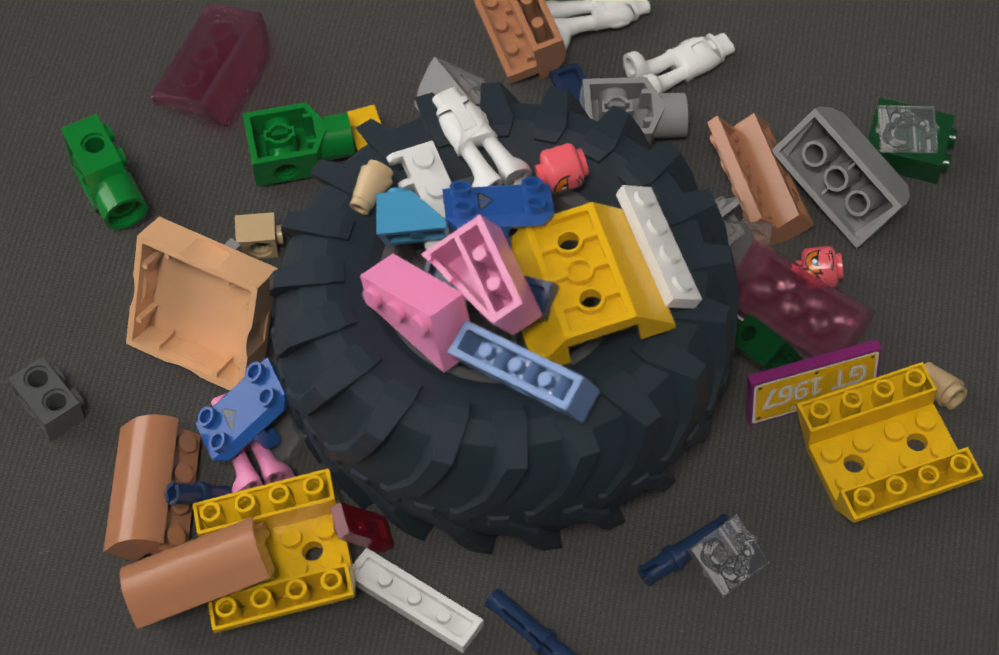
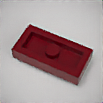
(361, 527)

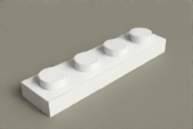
(658, 247)
(416, 600)

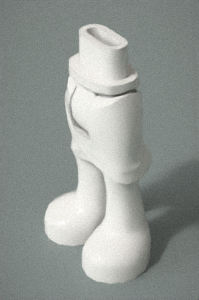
(603, 15)
(687, 60)
(469, 128)

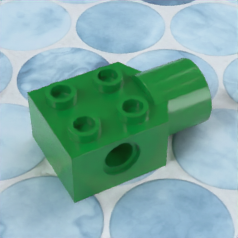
(292, 140)
(104, 173)

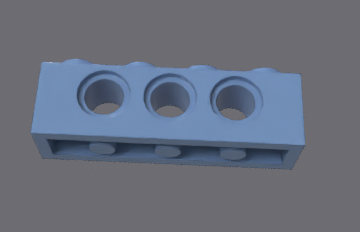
(524, 371)

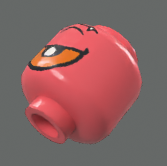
(562, 167)
(823, 262)

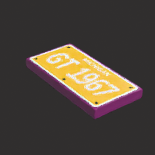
(780, 389)

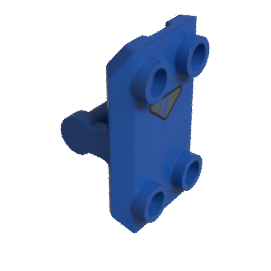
(504, 205)
(244, 413)

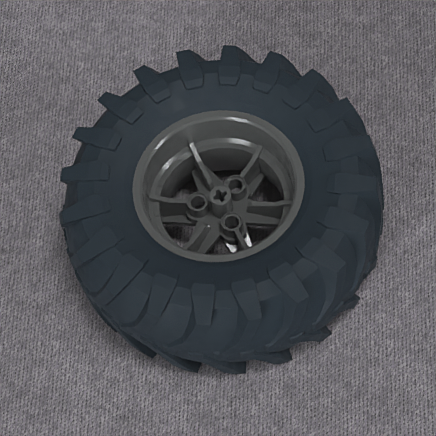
(456, 441)

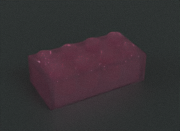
(798, 302)

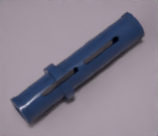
(674, 557)
(542, 639)

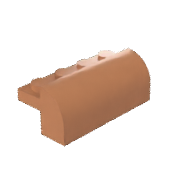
(522, 36)
(758, 177)
(148, 458)
(196, 572)

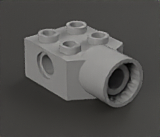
(655, 113)

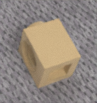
(258, 235)

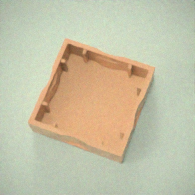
(199, 303)

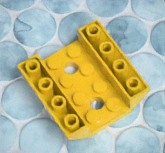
(601, 266)
(873, 427)
(297, 520)

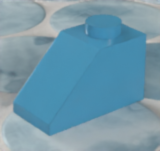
(407, 219)

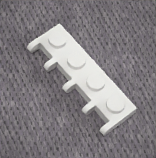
(425, 175)

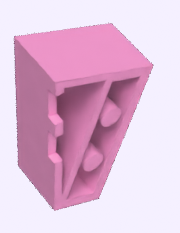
(487, 274)
(417, 307)

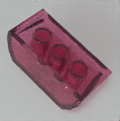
(216, 65)

